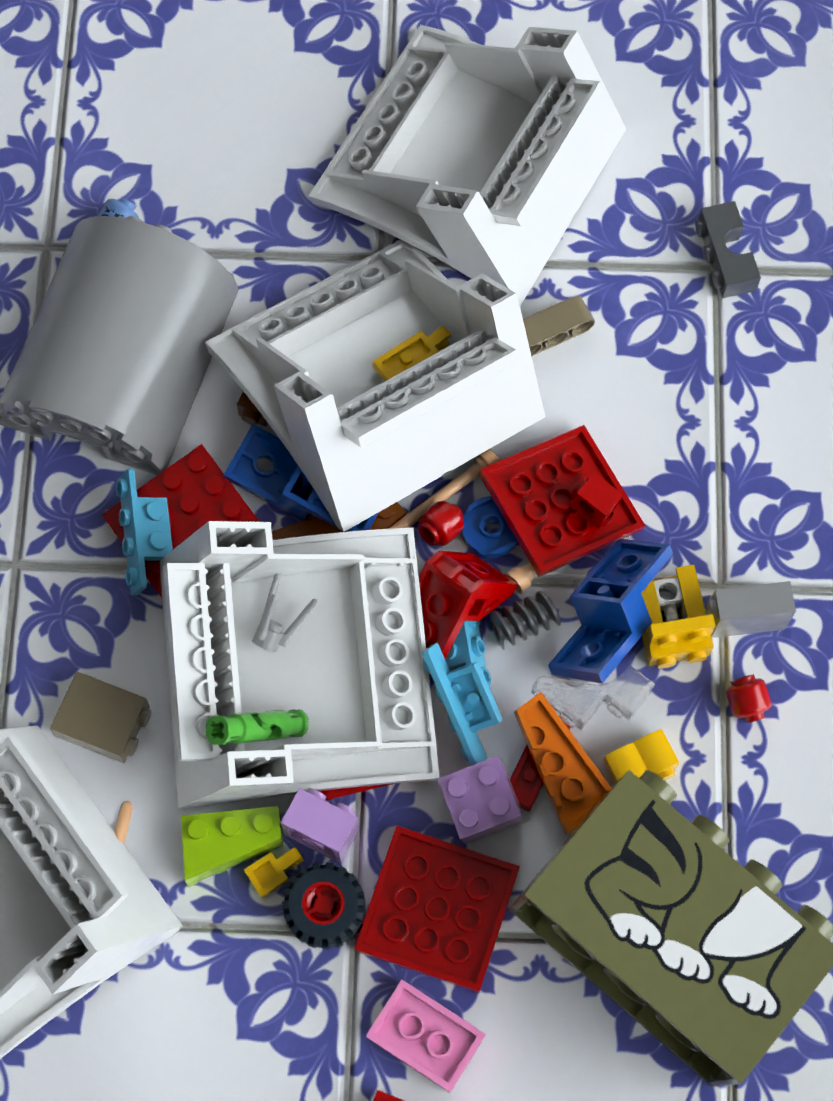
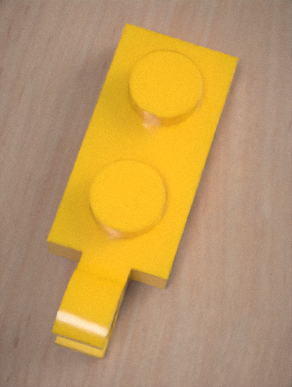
(411, 353)

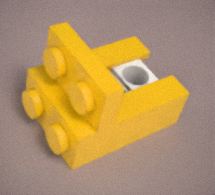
(677, 638)

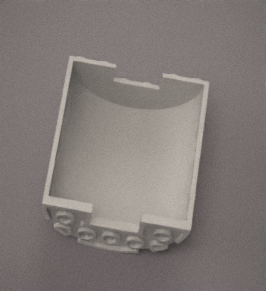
(120, 341)

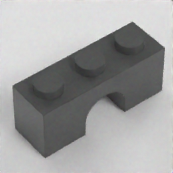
(732, 272)

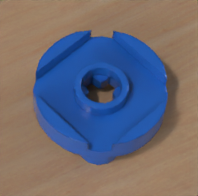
(485, 543)

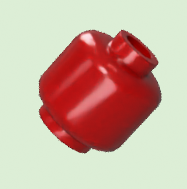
(441, 523)
(748, 698)

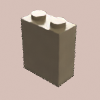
(101, 717)

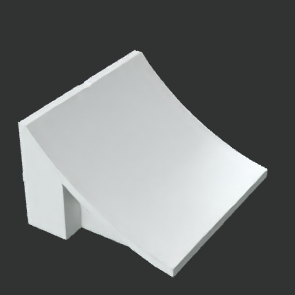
(478, 151)
(372, 438)
(346, 665)
(68, 890)

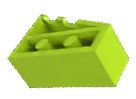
(227, 839)

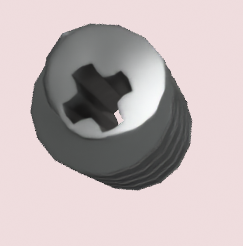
(523, 618)

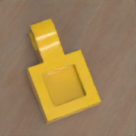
(269, 873)

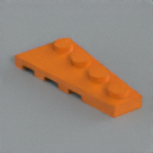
(564, 766)

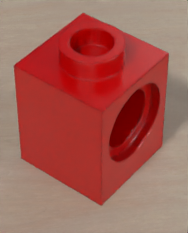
(595, 499)

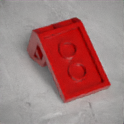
(457, 590)

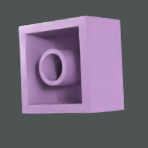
(481, 800)
(320, 824)

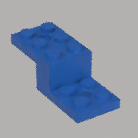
(283, 485)
(610, 610)

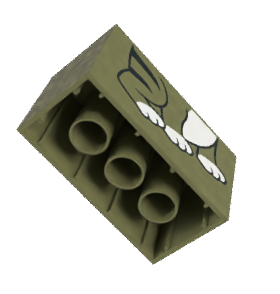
(678, 929)

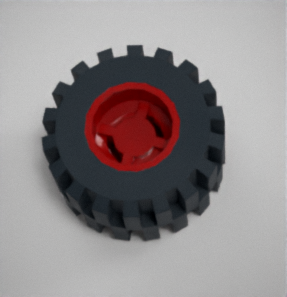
(324, 905)

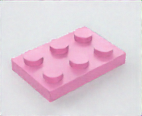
(425, 1036)

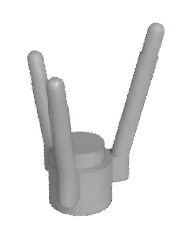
(269, 631)

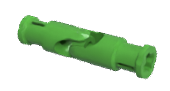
(256, 726)

